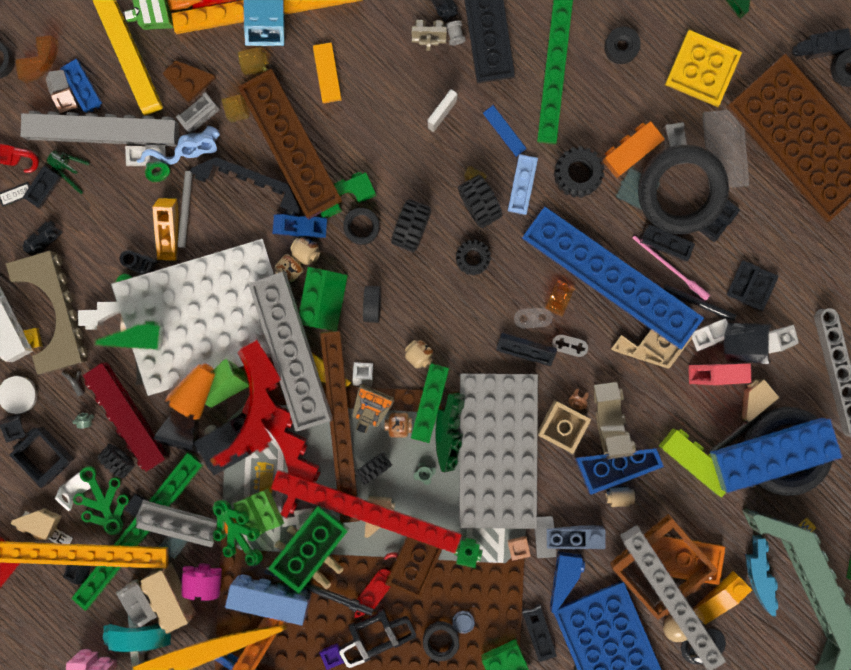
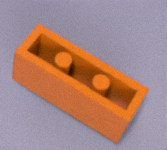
(632, 148)

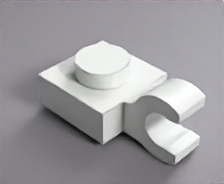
(299, 519)

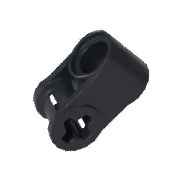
(142, 263)

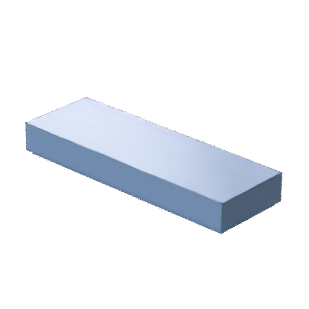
(522, 184)

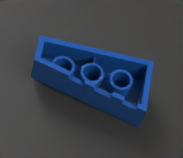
(604, 473)

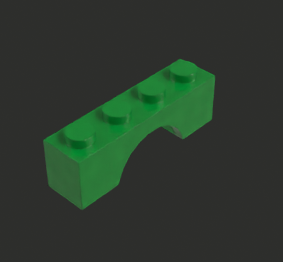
(429, 403)

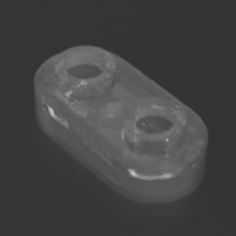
(533, 318)

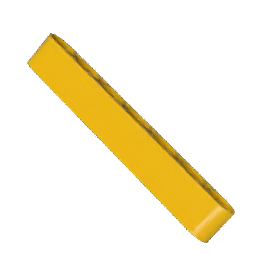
(128, 56)

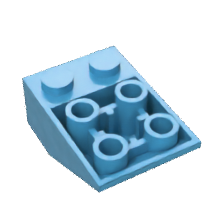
(264, 23)

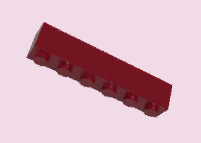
(125, 416)

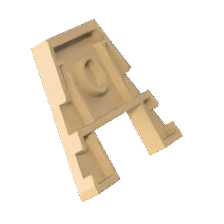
(651, 349)

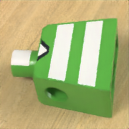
(150, 14)

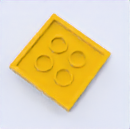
(703, 68)

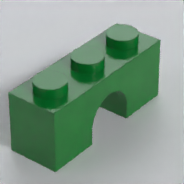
(358, 185)

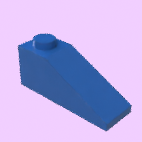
(566, 575)

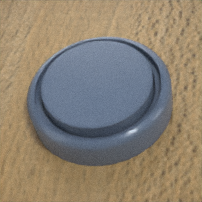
(463, 622)

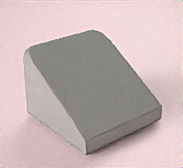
(56, 81)

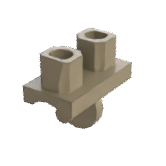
(429, 35)

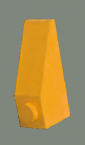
(166, 228)
(722, 598)

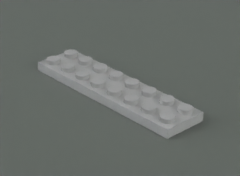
(290, 351)

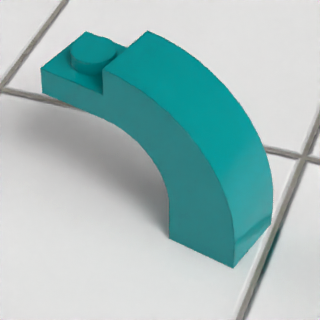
(135, 639)

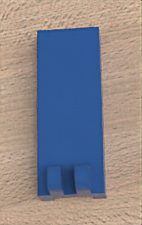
(81, 86)

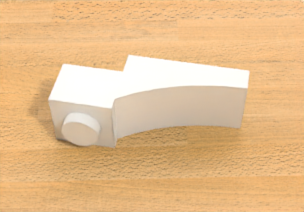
(95, 318)

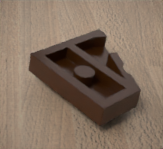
(187, 79)

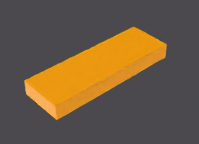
(327, 73)

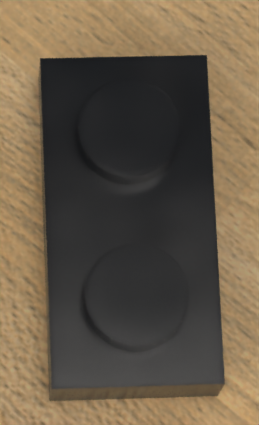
(42, 187)

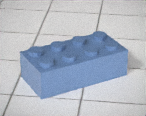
(268, 599)

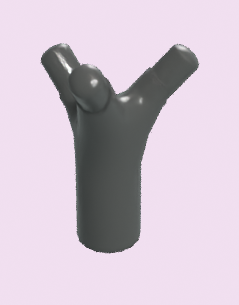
(75, 383)

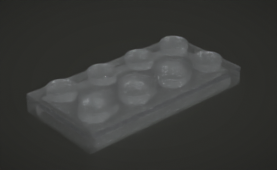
(727, 141)

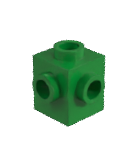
(476, 553)

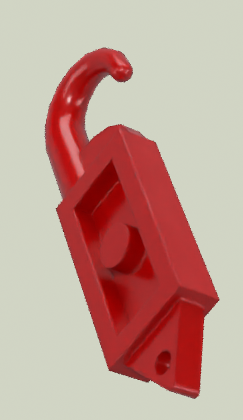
(12, 155)
(376, 588)

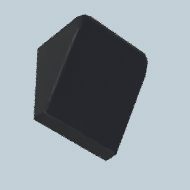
(76, 573)

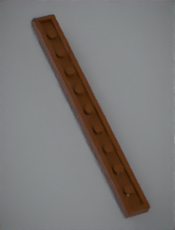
(339, 410)

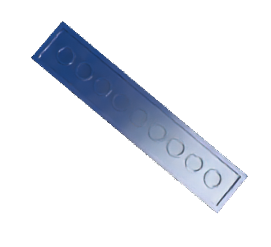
(613, 278)

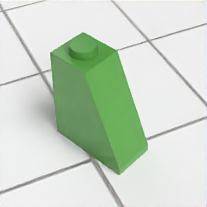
(227, 382)

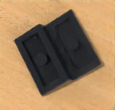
(752, 286)

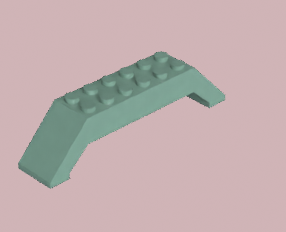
(818, 585)

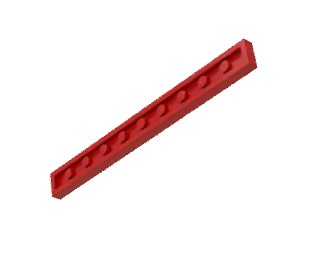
(366, 511)

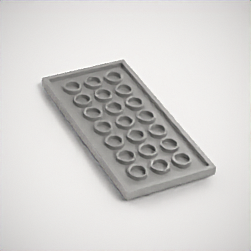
(498, 451)

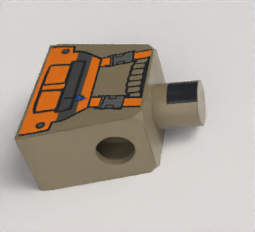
(370, 407)

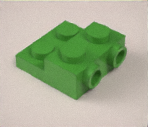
(261, 511)

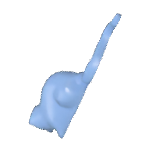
(189, 146)

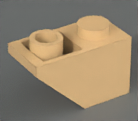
(39, 523)

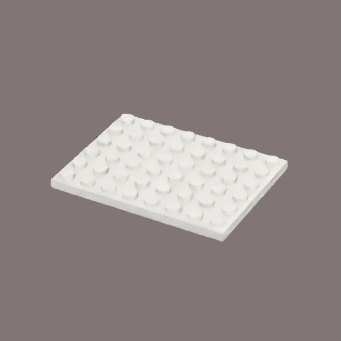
(202, 309)

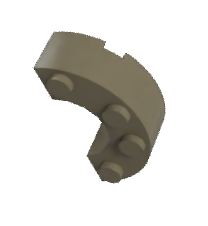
(612, 421)

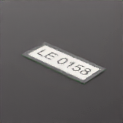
(14, 194)

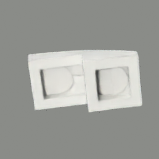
(135, 152)
(709, 334)

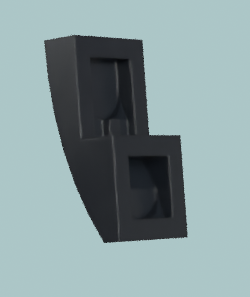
(725, 218)

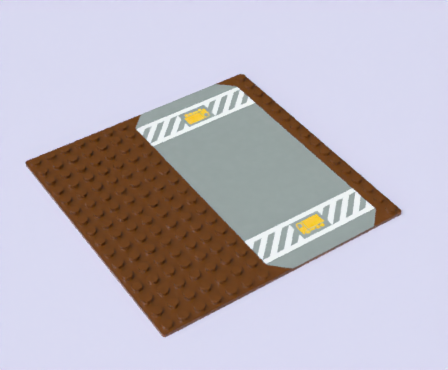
(488, 591)

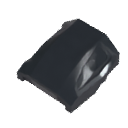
(747, 342)

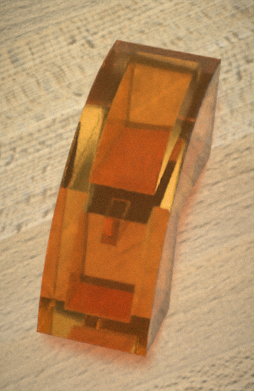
(35, 67)

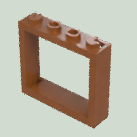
(689, 586)

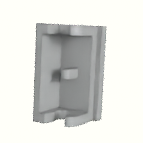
(198, 113)
(674, 135)
(136, 604)

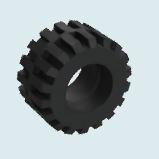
(590, 160)
(480, 201)
(411, 225)

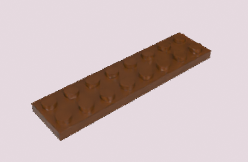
(290, 144)

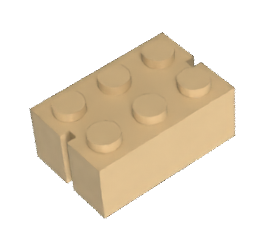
(165, 598)

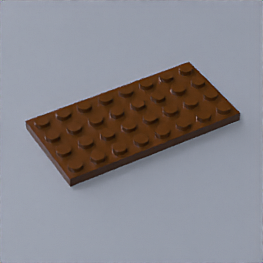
(799, 134)

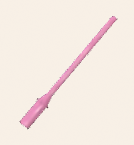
(692, 285)

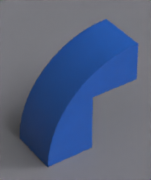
(299, 226)

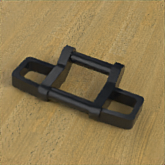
(388, 626)

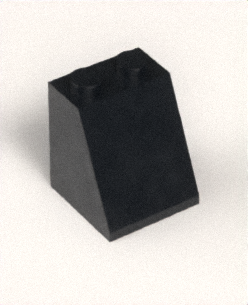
(219, 441)

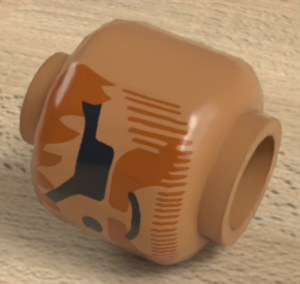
(398, 425)

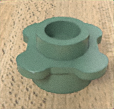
(83, 420)
(424, 478)

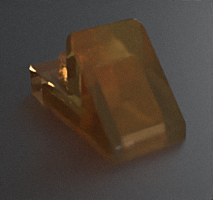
(559, 298)

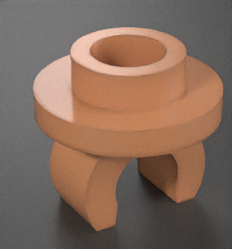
(577, 402)

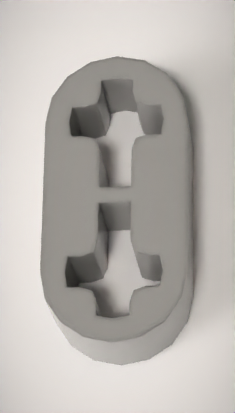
(571, 341)

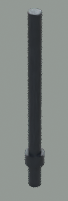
(353, 604)

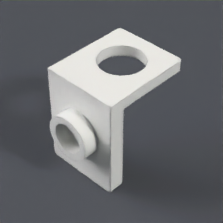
(70, 489)

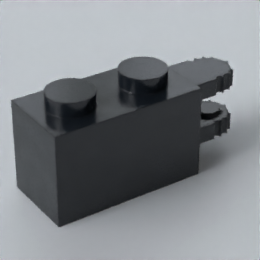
(823, 44)

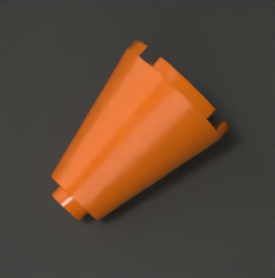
(192, 391)

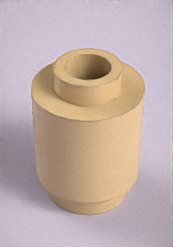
(620, 497)

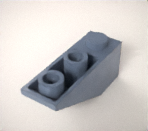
(576, 537)

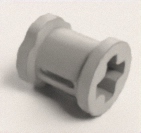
(455, 33)

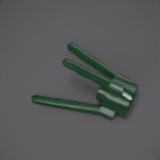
(60, 161)

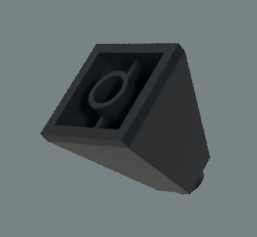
(179, 431)

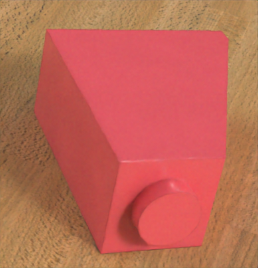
(720, 374)

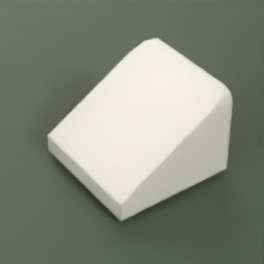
(363, 374)

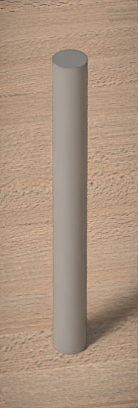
(185, 209)

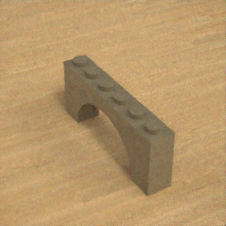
(66, 345)

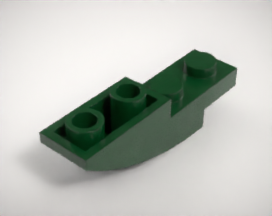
(447, 438)

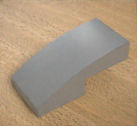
(540, 534)

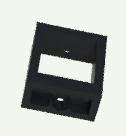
(24, 462)

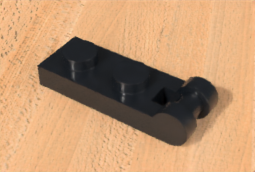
(539, 634)

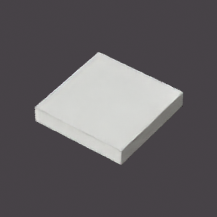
(442, 110)

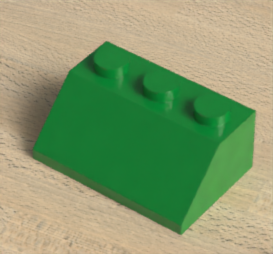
(322, 299)

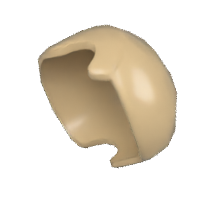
(672, 630)

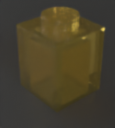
(253, 61)
(235, 108)

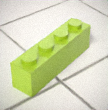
(692, 458)

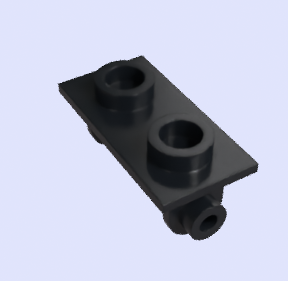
(445, 8)
(47, 234)

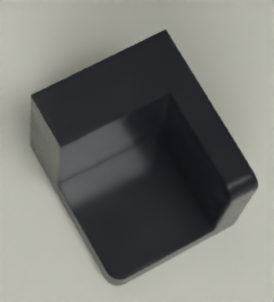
(12, 428)

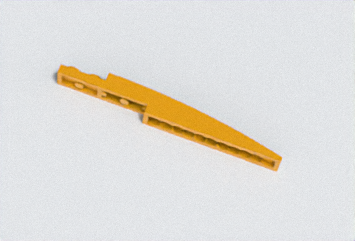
(208, 650)

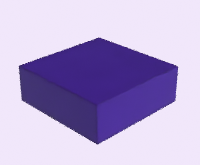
(331, 656)

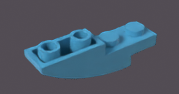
(763, 583)

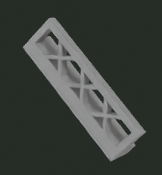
(176, 523)

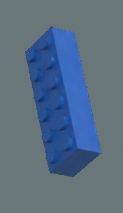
(776, 454)

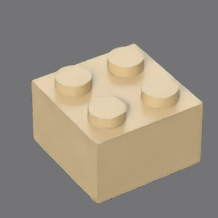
(563, 426)

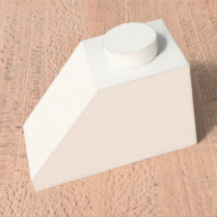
(782, 339)

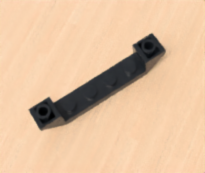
(207, 171)

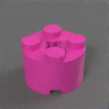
(201, 582)

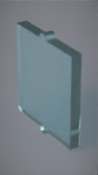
(629, 189)

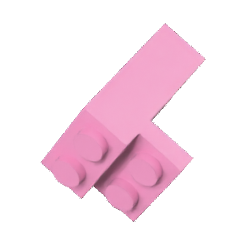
(89, 661)

